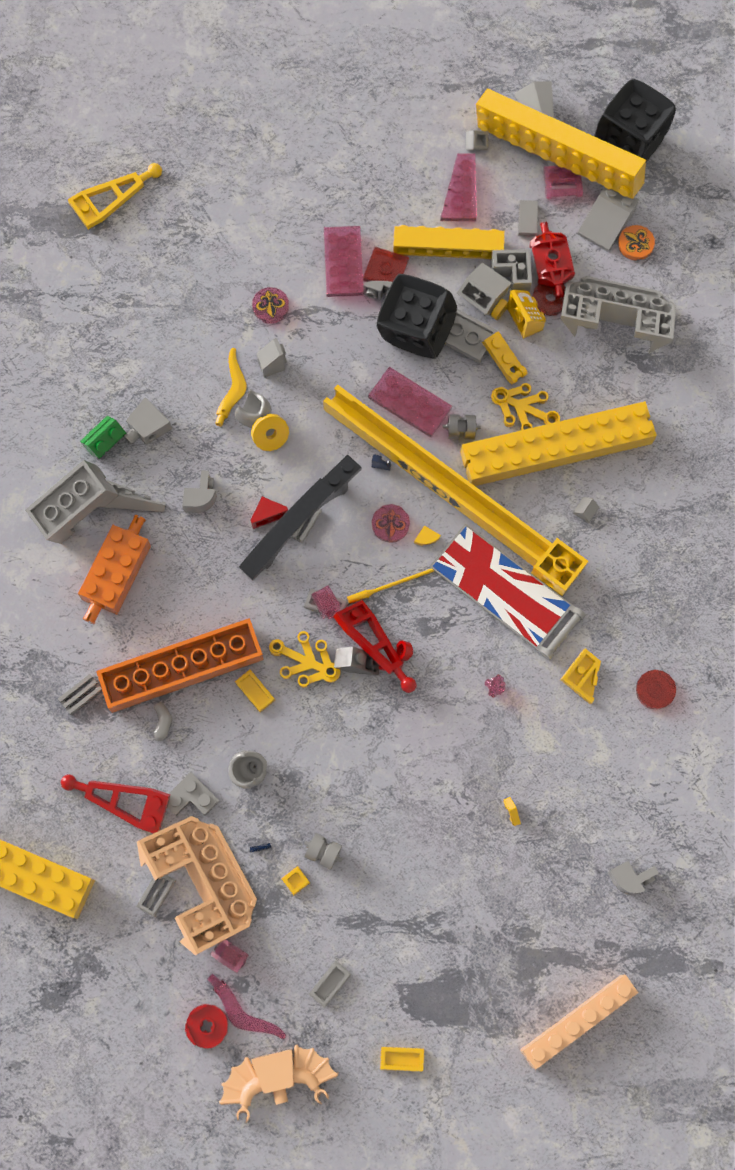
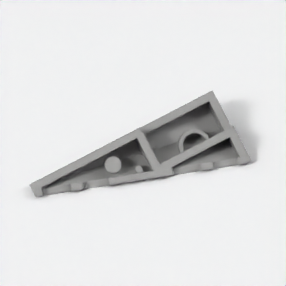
(538, 97)
(129, 500)

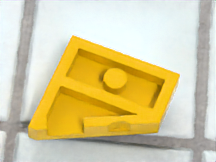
(583, 675)

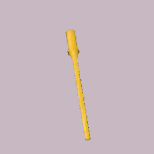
(367, 593)

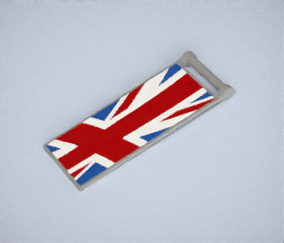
(505, 590)

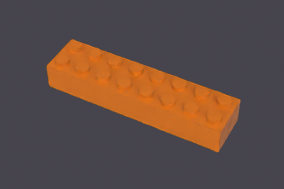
(179, 665)

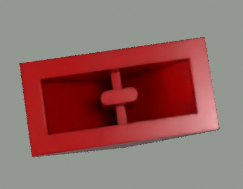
(267, 512)

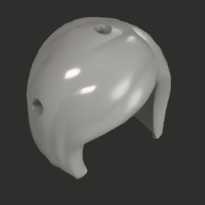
(254, 408)
(244, 771)

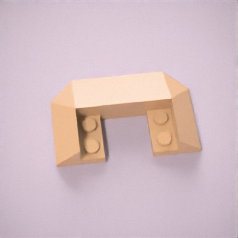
(214, 873)

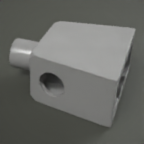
(146, 423)

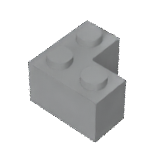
(515, 265)

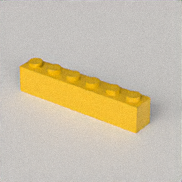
(447, 242)

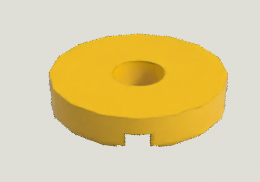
(277, 439)

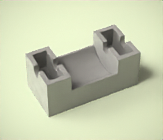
(71, 501)

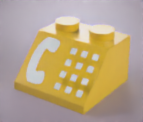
(525, 313)

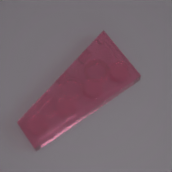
(461, 194)

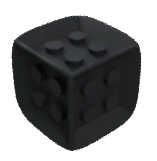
(636, 119)
(417, 316)

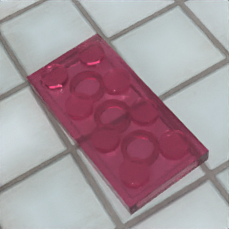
(343, 261)
(410, 402)

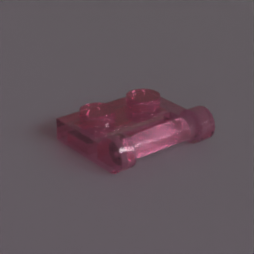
(561, 176)

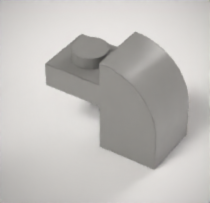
(200, 499)
(627, 881)

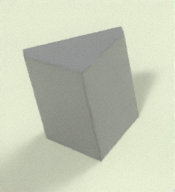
(586, 509)

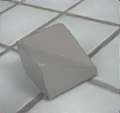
(476, 140)

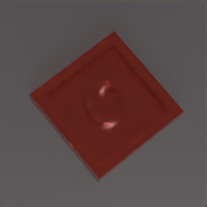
(385, 265)

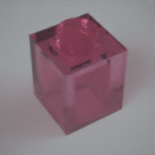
(325, 602)
(229, 955)

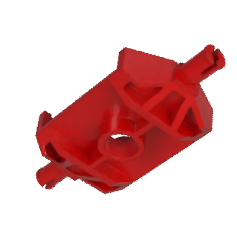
(549, 271)

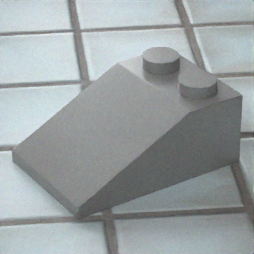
(607, 218)

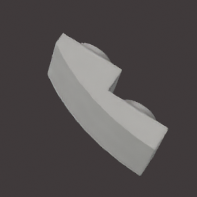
(376, 289)

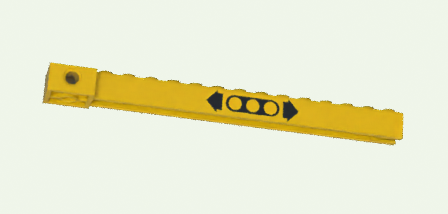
(553, 562)

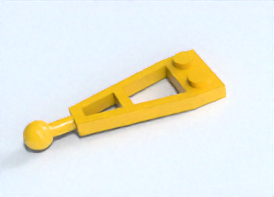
(87, 211)

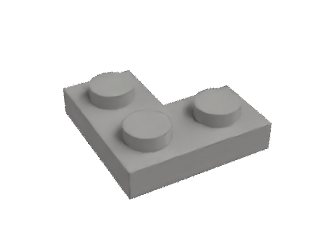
(193, 791)

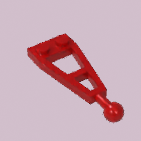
(360, 613)
(153, 810)

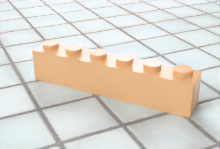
(579, 1021)

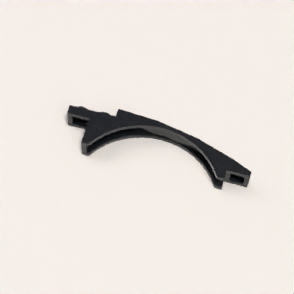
(322, 492)

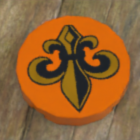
(636, 242)

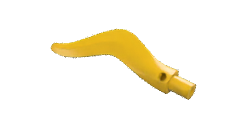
(236, 391)

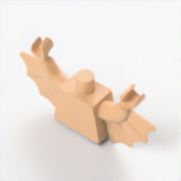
(275, 1074)

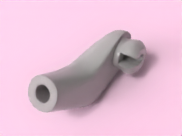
(164, 721)

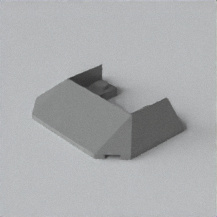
(622, 304)

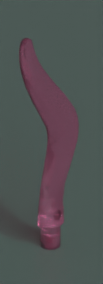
(237, 1015)

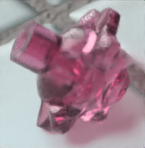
(495, 685)

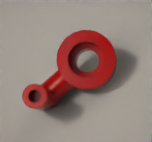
(404, 651)

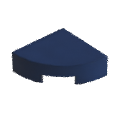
(377, 462)

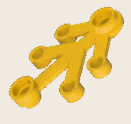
(522, 405)
(307, 661)

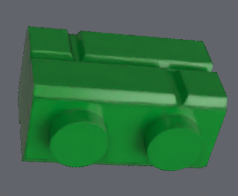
(103, 437)

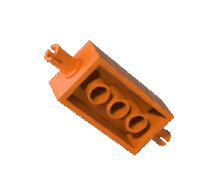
(114, 569)

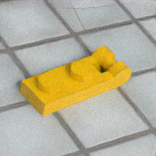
(504, 357)

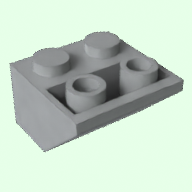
(484, 288)

